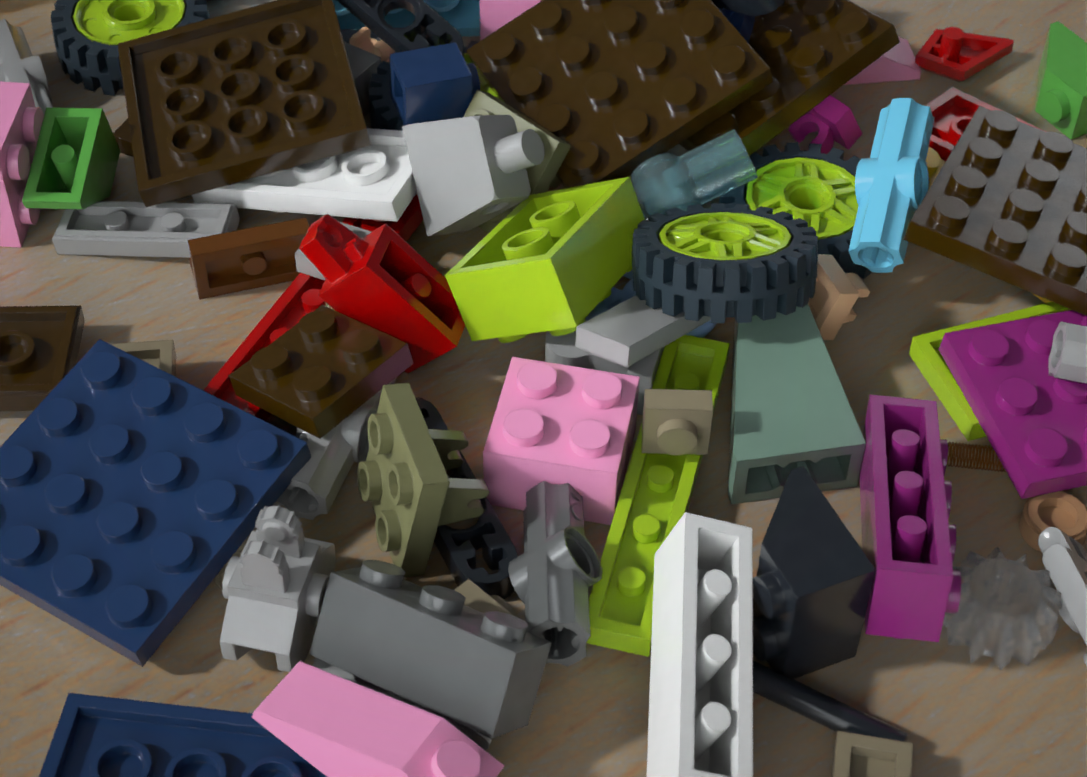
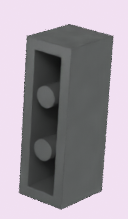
(431, 647)

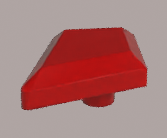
(960, 54)

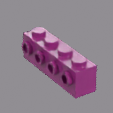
(907, 520)

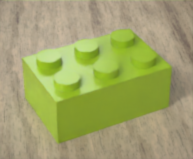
(548, 262)

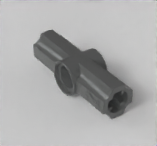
(556, 571)

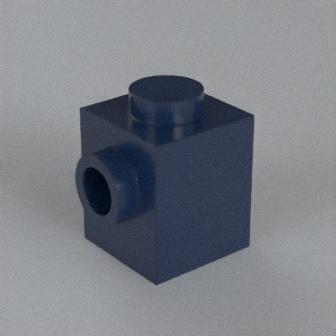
(432, 83)

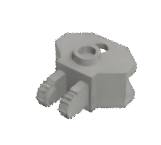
(275, 590)

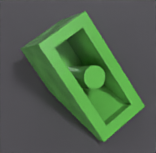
(1063, 81)
(72, 160)

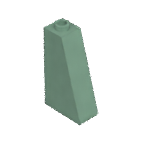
(788, 410)

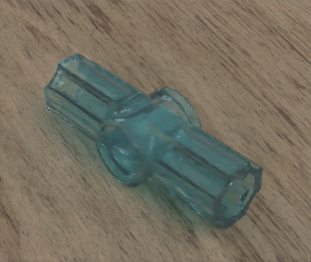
(692, 177)

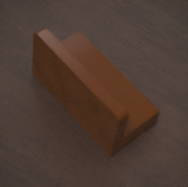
(246, 258)

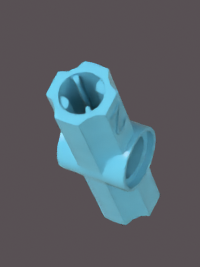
(891, 185)

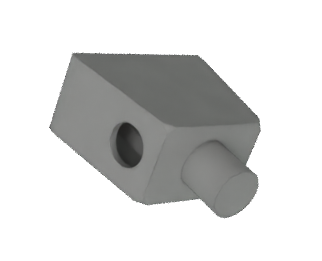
(470, 169)

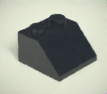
(808, 584)

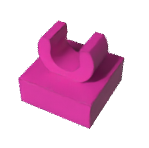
(832, 121)

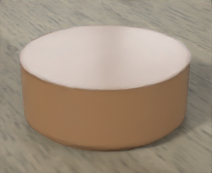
(1053, 510)

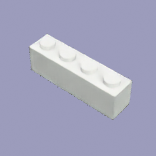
(702, 652)

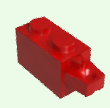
(385, 287)

